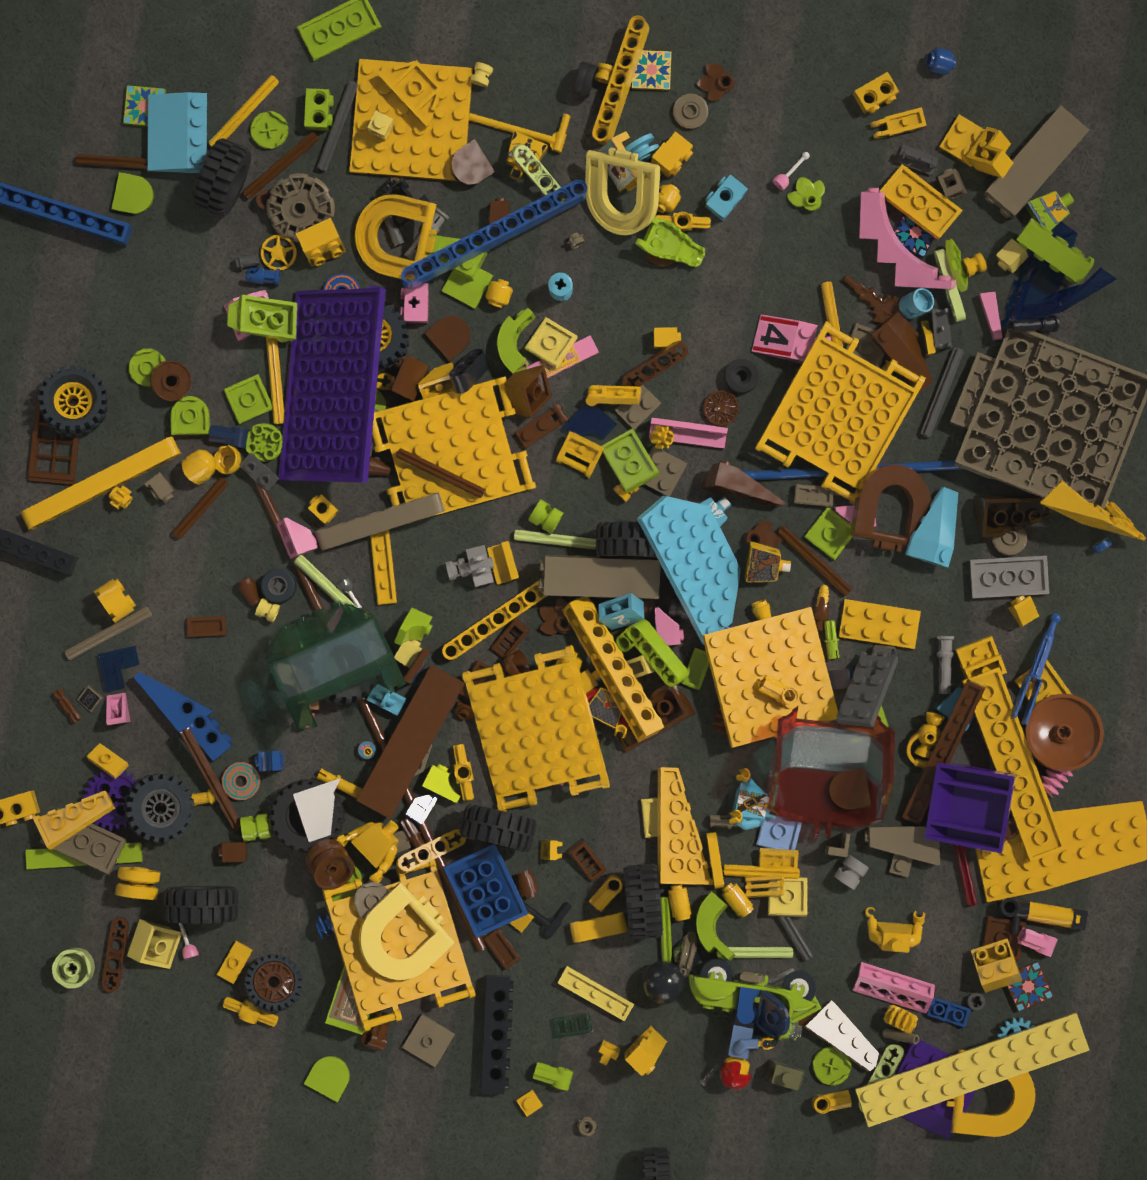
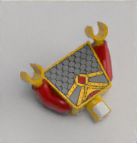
(606, 710)

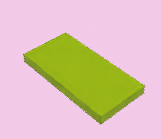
(338, 28)

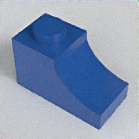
(270, 760)

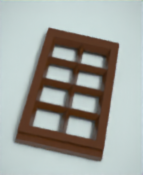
(45, 476)

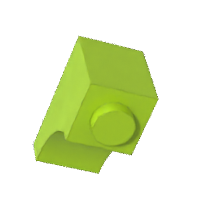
(414, 627)

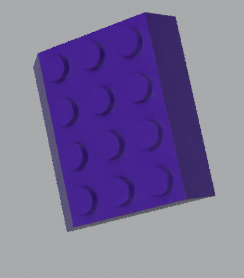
(970, 806)
(936, 1117)

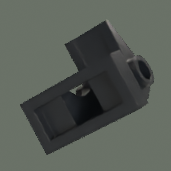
(397, 186)

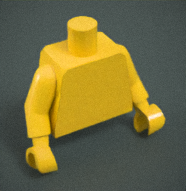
(376, 844)

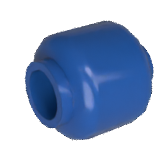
(940, 61)

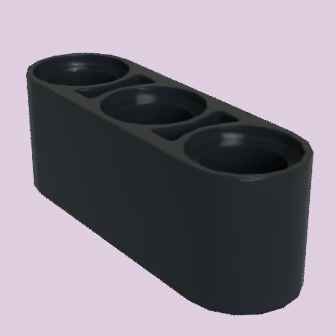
(468, 371)

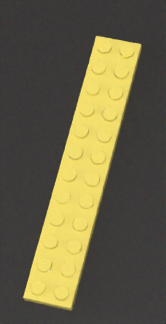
(972, 1069)

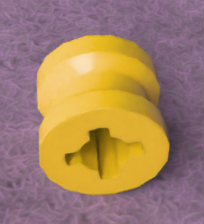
(604, 73)

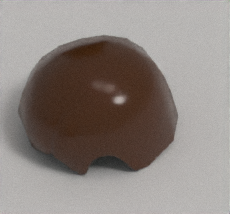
(515, 663)

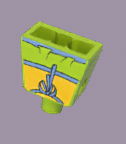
(1050, 209)

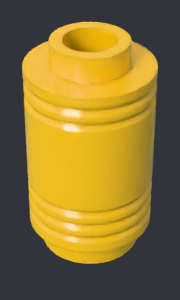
(737, 900)
(679, 902)

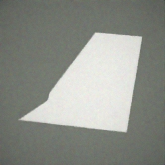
(316, 809)

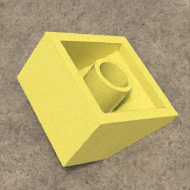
(154, 944)

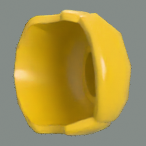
(227, 460)

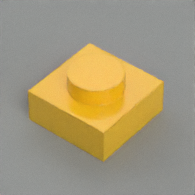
(529, 1102)

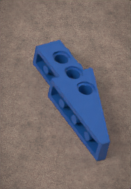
(172, 703)

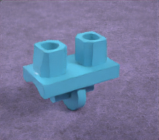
(390, 702)

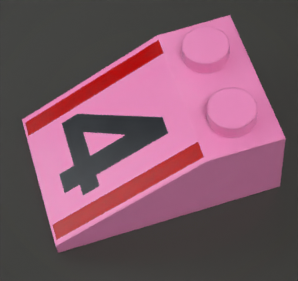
(784, 338)

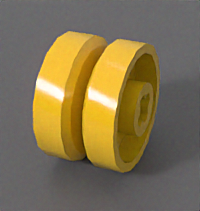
(138, 880)

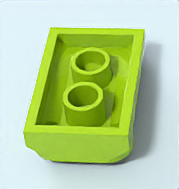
(263, 317)

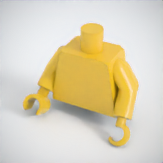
(895, 936)

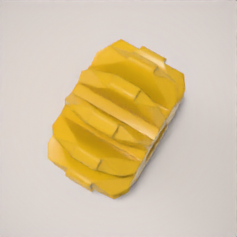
(900, 1019)

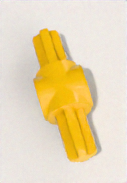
(693, 222)
(465, 783)
(249, 1012)

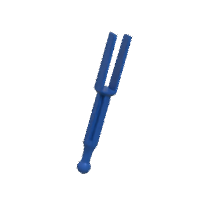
(1036, 671)

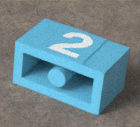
(621, 611)

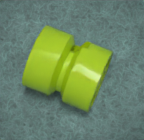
(546, 516)
(255, 827)

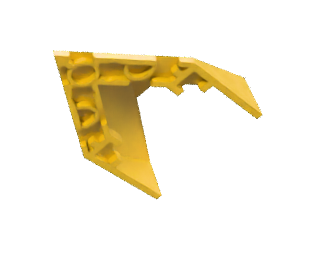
(1071, 504)

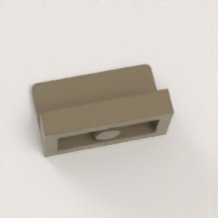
(839, 851)

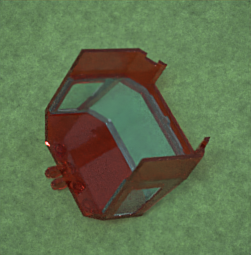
(812, 754)

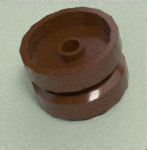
(329, 864)

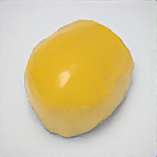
(199, 466)

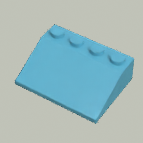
(177, 132)

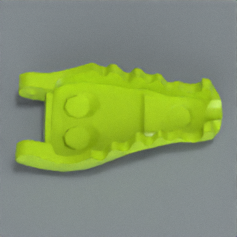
(669, 242)

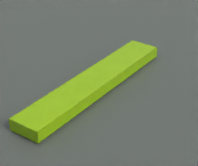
(51, 858)

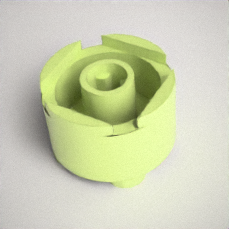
(70, 978)

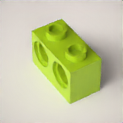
(313, 109)

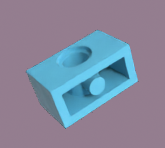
(723, 208)

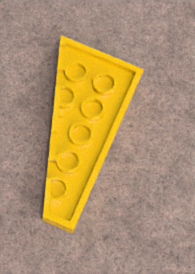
(678, 839)

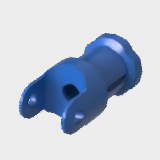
(262, 276)

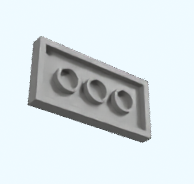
(1009, 577)

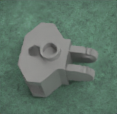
(479, 565)

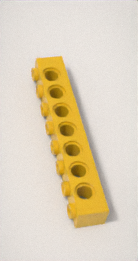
(613, 678)

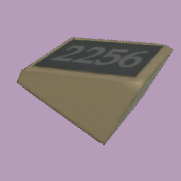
(90, 698)

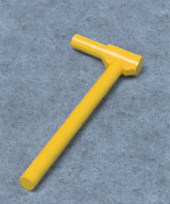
(556, 141)

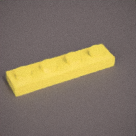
(595, 993)

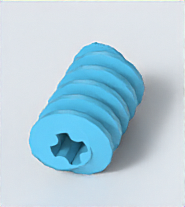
(565, 292)

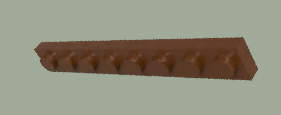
(943, 749)

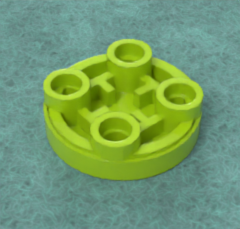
(264, 442)

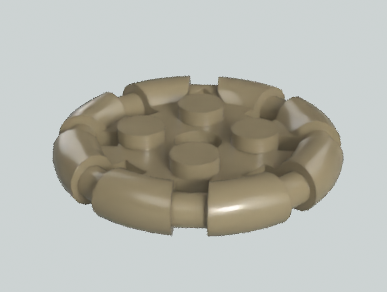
(298, 195)

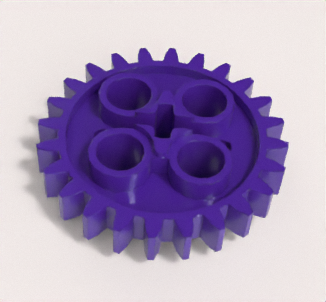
(113, 817)

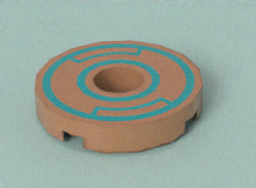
(229, 781)

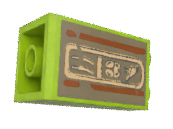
(343, 1009)

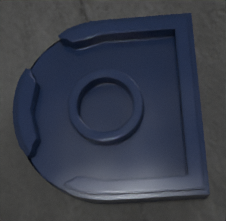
(772, 1016)

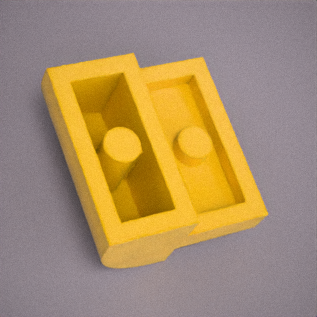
(979, 657)

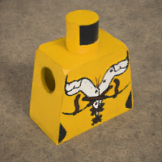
(536, 147)

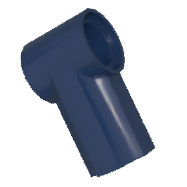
(232, 436)

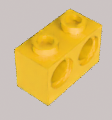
(873, 89)

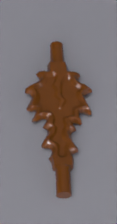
(882, 308)

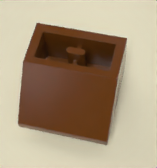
(410, 374)

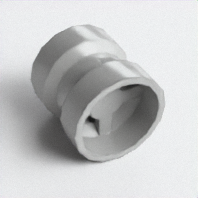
(452, 569)

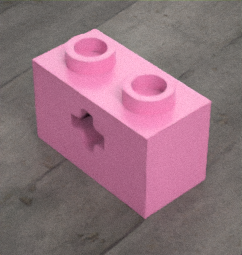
(419, 314)

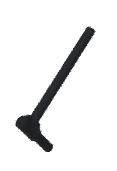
(551, 924)

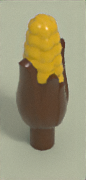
(821, 608)

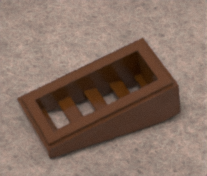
(518, 623)
(576, 847)

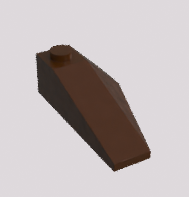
(900, 343)
(729, 479)
(670, 706)

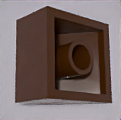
(528, 390)

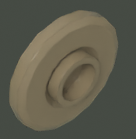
(693, 115)
(1011, 543)

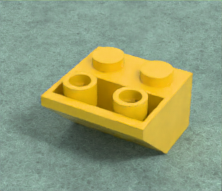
(321, 242)
(996, 965)

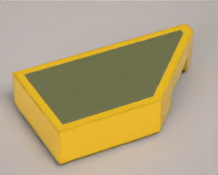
(928, 338)

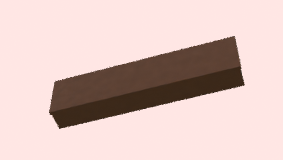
(410, 741)

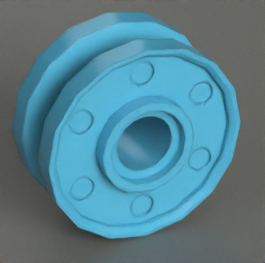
(642, 147)

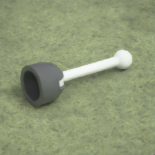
(346, 587)

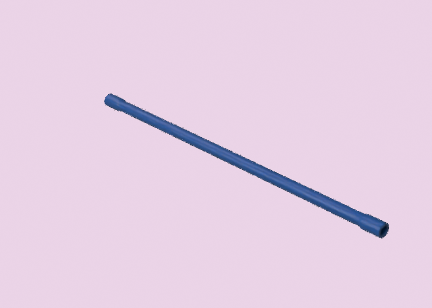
(817, 472)

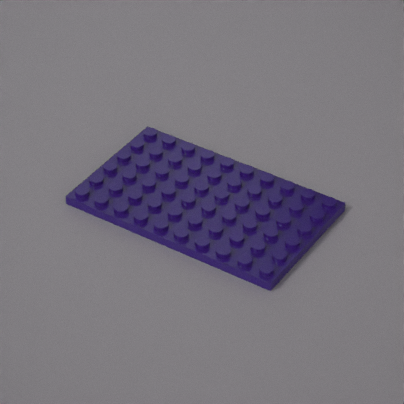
(332, 386)

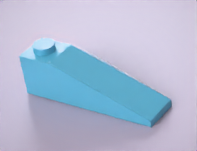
(936, 534)

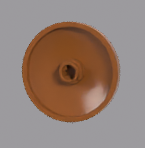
(1064, 732)

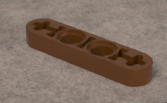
(653, 363)
(115, 954)

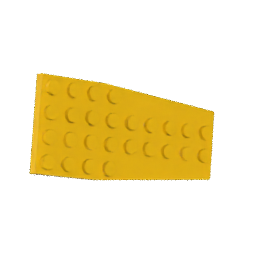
(1095, 841)

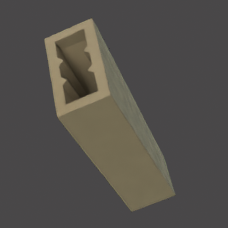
(904, 841)

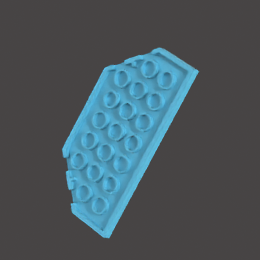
(694, 560)

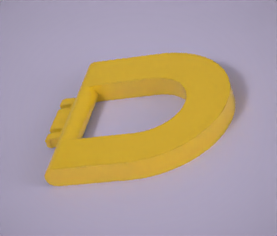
(368, 227)
(998, 1124)

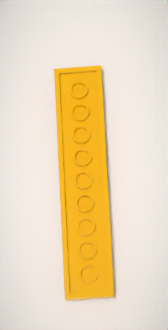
(1012, 755)

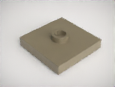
(428, 1040)

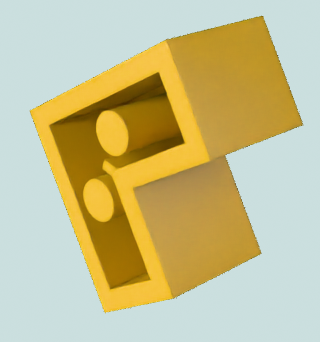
(989, 153)
(671, 155)

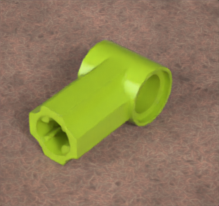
(557, 1076)

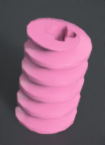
(1054, 780)

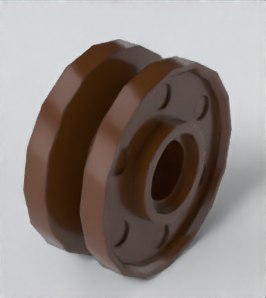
(182, 380)

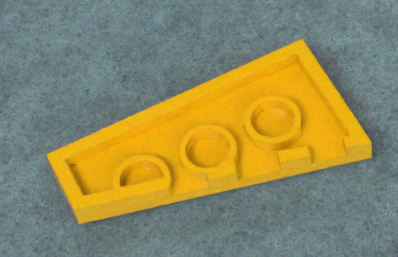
(68, 821)

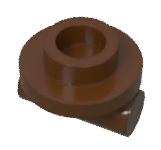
(464, 711)

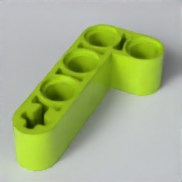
(654, 650)

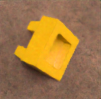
(549, 850)
(608, 1051)

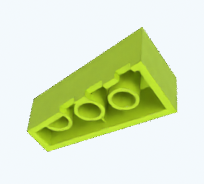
(1055, 251)

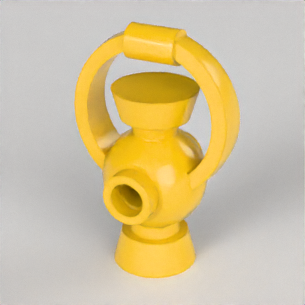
(927, 742)

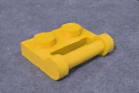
(582, 449)

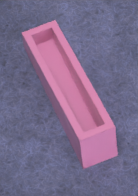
(990, 309)

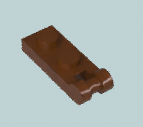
(541, 426)

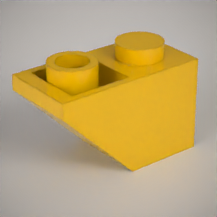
(1023, 610)

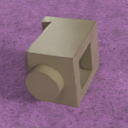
(955, 191)
(161, 488)

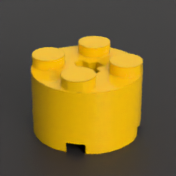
(114, 600)

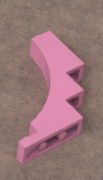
(909, 269)

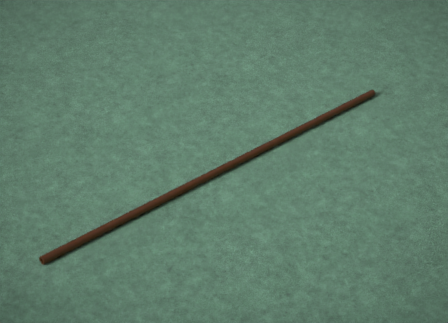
(370, 715)

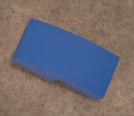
(949, 1012)

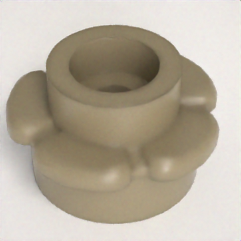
(576, 240)
(586, 1131)

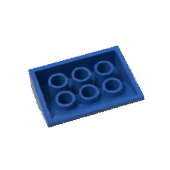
(485, 890)

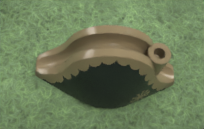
(686, 953)

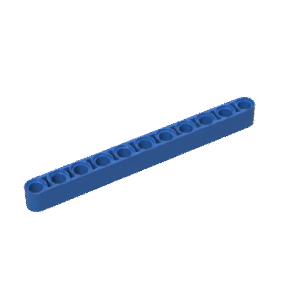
(498, 226)

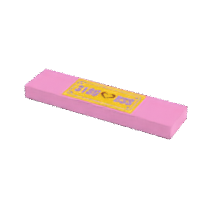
(579, 352)

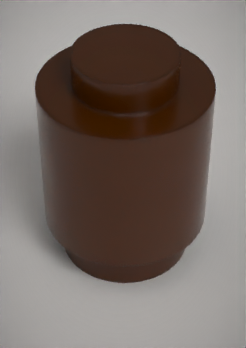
(526, 884)

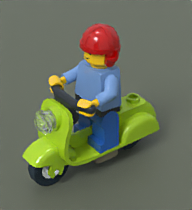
(718, 988)

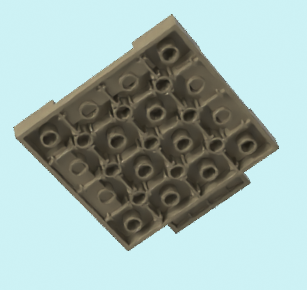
(1048, 416)

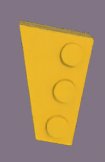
(645, 1051)

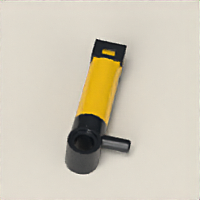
(1042, 913)

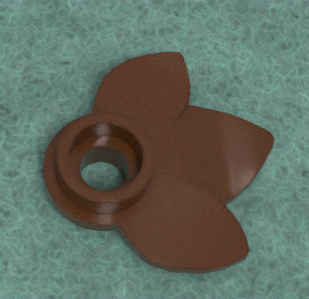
(712, 82)
(764, 535)
(553, 617)

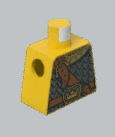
(764, 563)

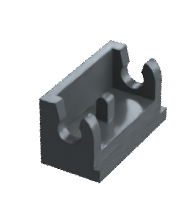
(940, 328)

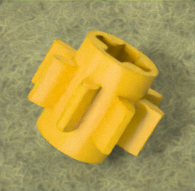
(662, 437)
(120, 497)

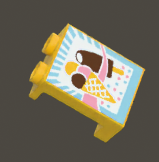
(622, 177)

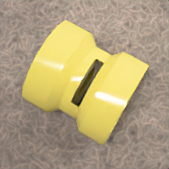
(481, 75)
(267, 610)

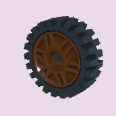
(267, 997)

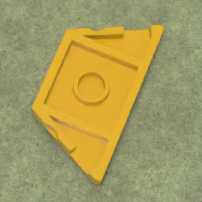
(414, 88)

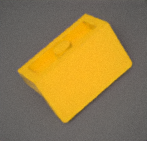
(503, 563)

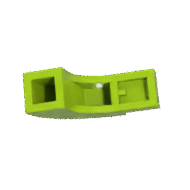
(508, 339)
(706, 921)

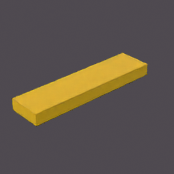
(383, 568)

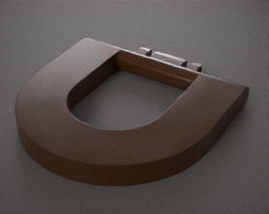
(867, 500)

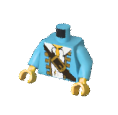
(749, 803)

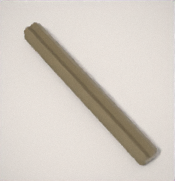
(108, 633)

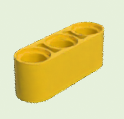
(598, 927)

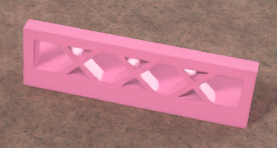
(693, 433)
(895, 985)

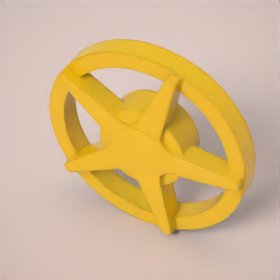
(278, 252)

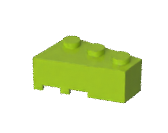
(469, 268)

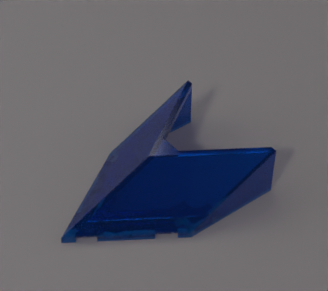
(1042, 290)

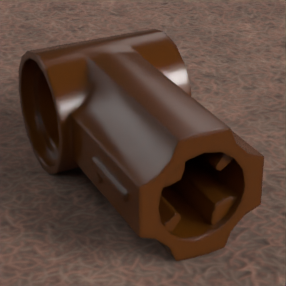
(376, 1037)

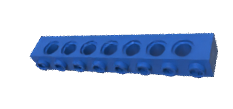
(65, 214)

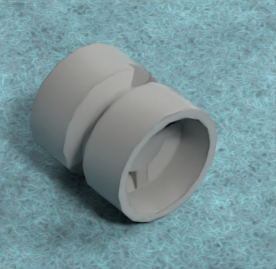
(851, 871)

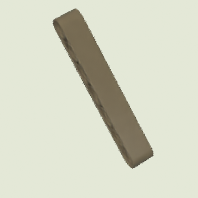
(380, 521)

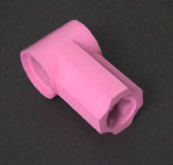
(1040, 942)

